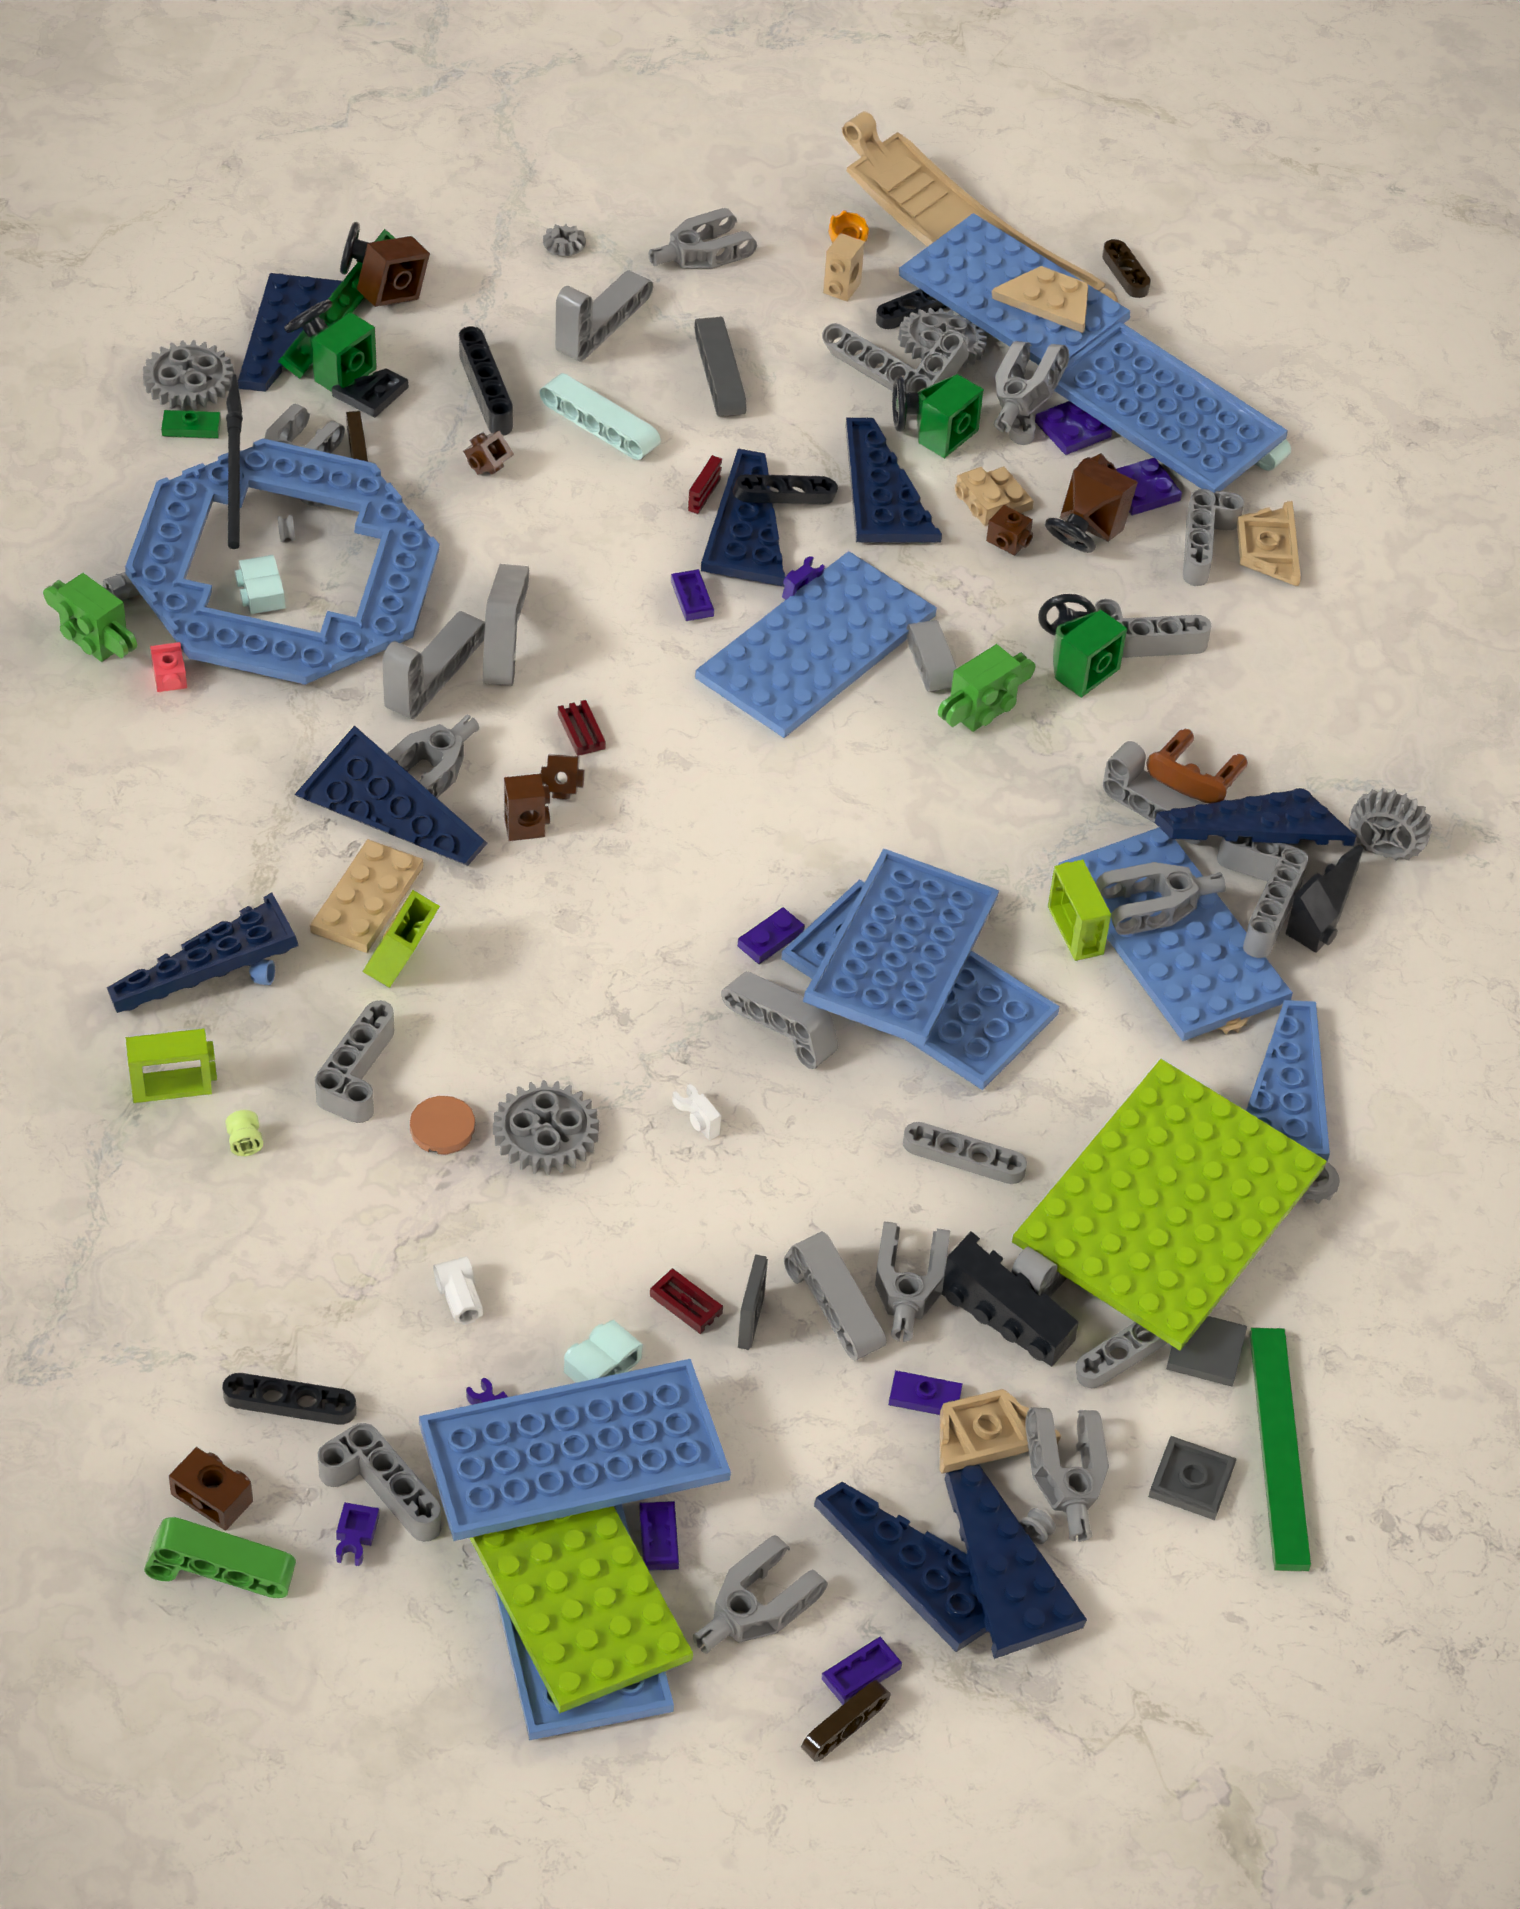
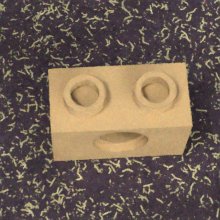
(843, 267)

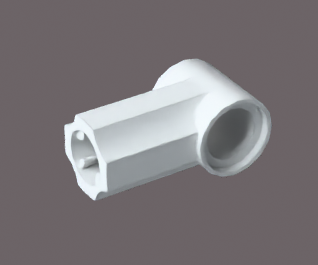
(457, 1283)

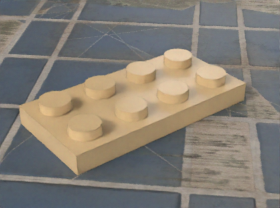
(366, 896)

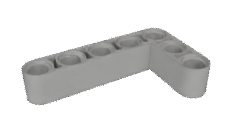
(587, 323)
(892, 367)
(501, 622)
(415, 677)
(1284, 872)

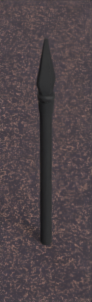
(234, 424)

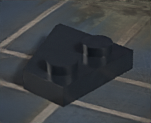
(372, 392)

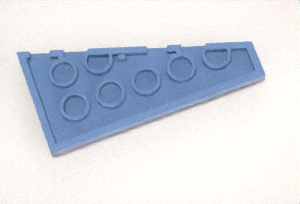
(1291, 1080)

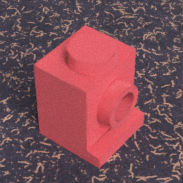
(168, 667)

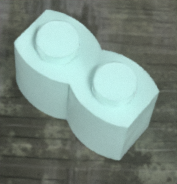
(261, 584)
(605, 1353)

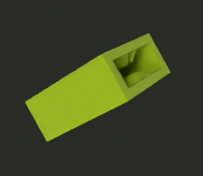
(401, 938)

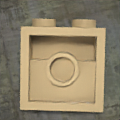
(989, 491)

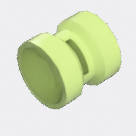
(244, 1133)

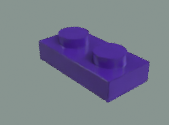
(770, 935)

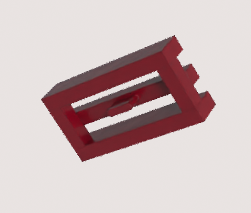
(704, 484)
(575, 711)
(682, 1305)

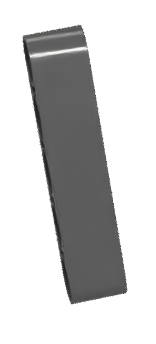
(720, 366)

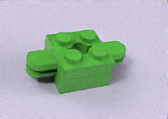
(91, 617)
(985, 688)

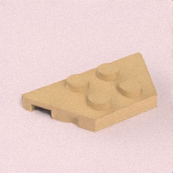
(1047, 296)
(1270, 543)
(982, 1430)

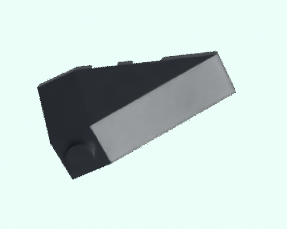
(1321, 902)

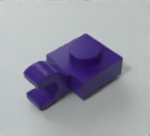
(801, 577)

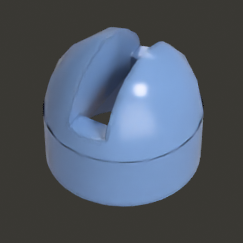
(263, 972)

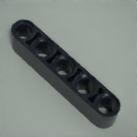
(485, 380)

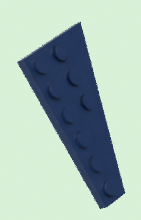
(282, 301)
(882, 494)
(744, 533)
(377, 791)
(1264, 818)
(208, 955)
(917, 1565)
(1010, 1576)

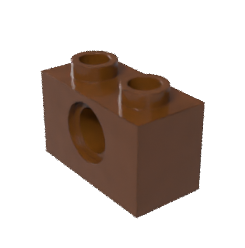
(525, 807)
(219, 1504)

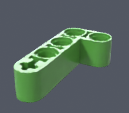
(219, 1557)

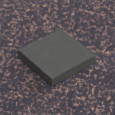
(752, 1302)
(1211, 1352)
(1192, 1477)

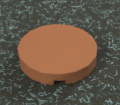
(442, 1124)

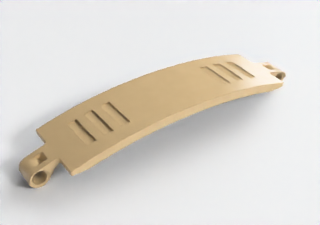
(923, 195)

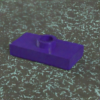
(692, 595)
(922, 1392)
(659, 1535)
(856, 1671)

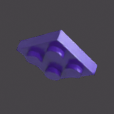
(1071, 427)
(1153, 487)

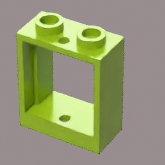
(1079, 910)
(166, 1049)

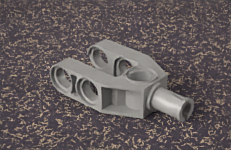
(691, 252)
(1024, 396)
(294, 421)
(441, 748)
(1175, 883)
(906, 1293)
(1057, 1481)
(758, 1619)

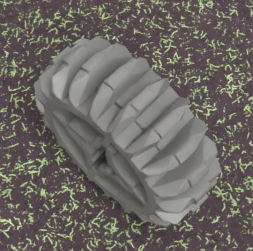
(1390, 824)

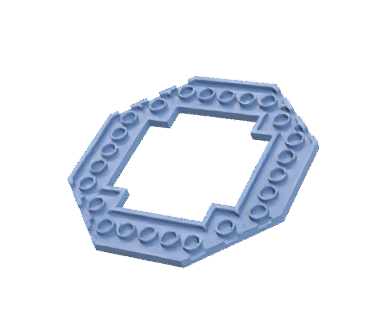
(390, 599)

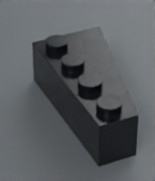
(1007, 1302)

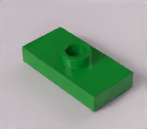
(191, 424)

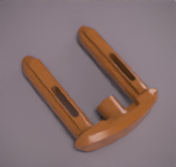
(1188, 778)

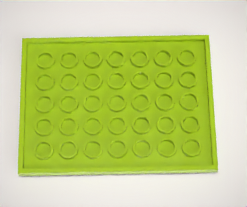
(1170, 1203)

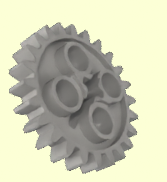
(923, 330)
(188, 375)
(537, 1127)

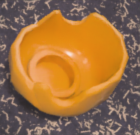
(848, 224)

